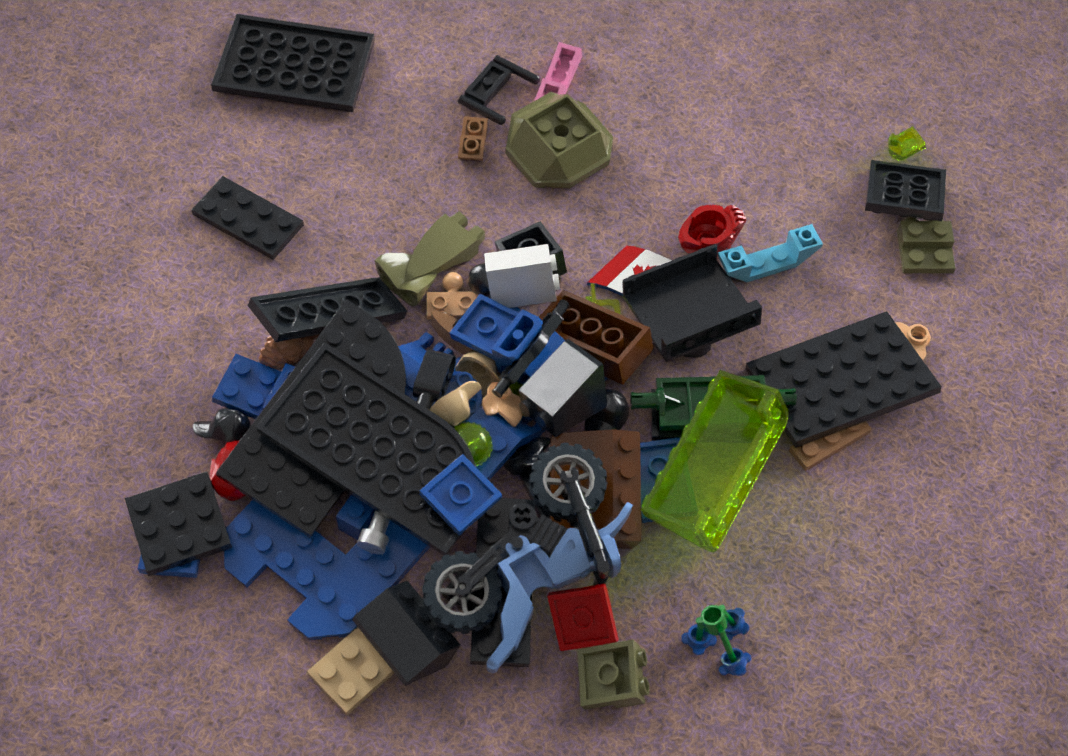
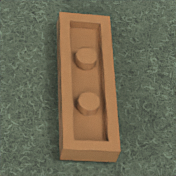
(821, 449)

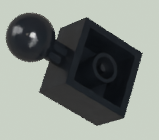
(530, 236)

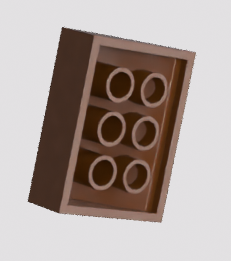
(621, 459)

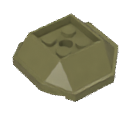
(554, 160)

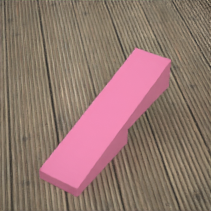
(561, 70)

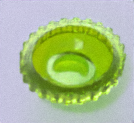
(477, 440)

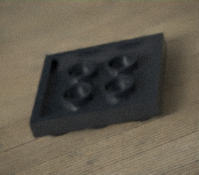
(906, 190)
(177, 523)

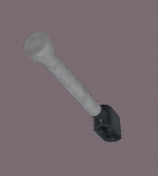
(428, 388)

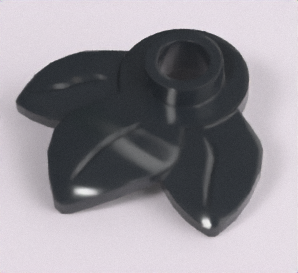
(526, 455)

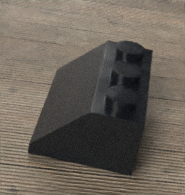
(405, 634)

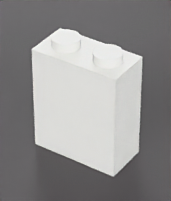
(522, 276)

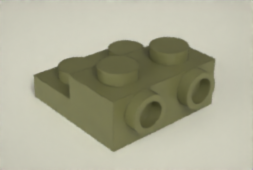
(926, 246)
(612, 675)

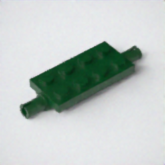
(679, 396)

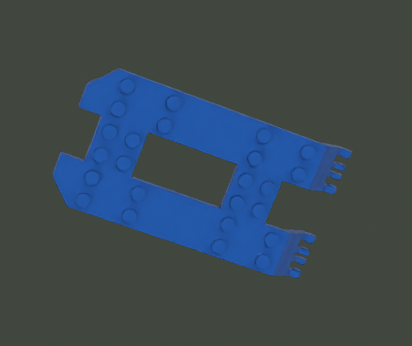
(337, 583)

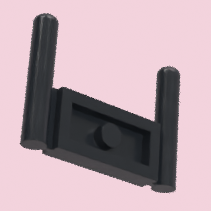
(489, 83)

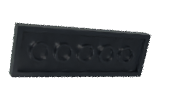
(311, 309)
(490, 529)

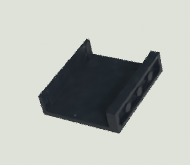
(689, 303)

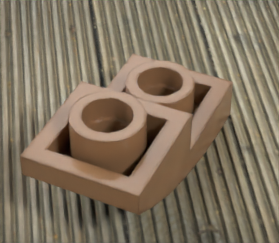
(473, 138)
(443, 324)

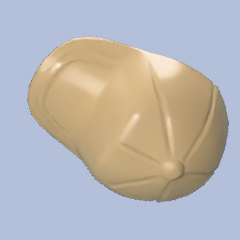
(480, 367)
(455, 406)

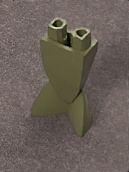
(439, 249)

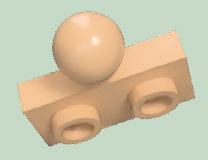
(452, 301)

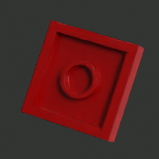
(582, 617)

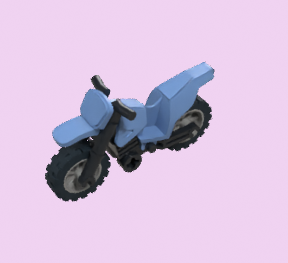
(531, 552)

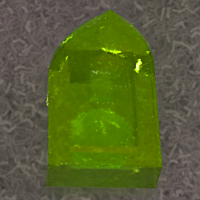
(905, 144)

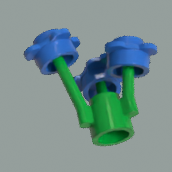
(726, 624)

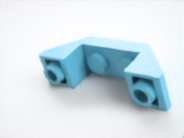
(748, 267)

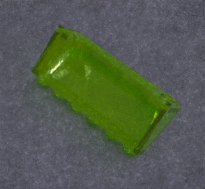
(717, 460)

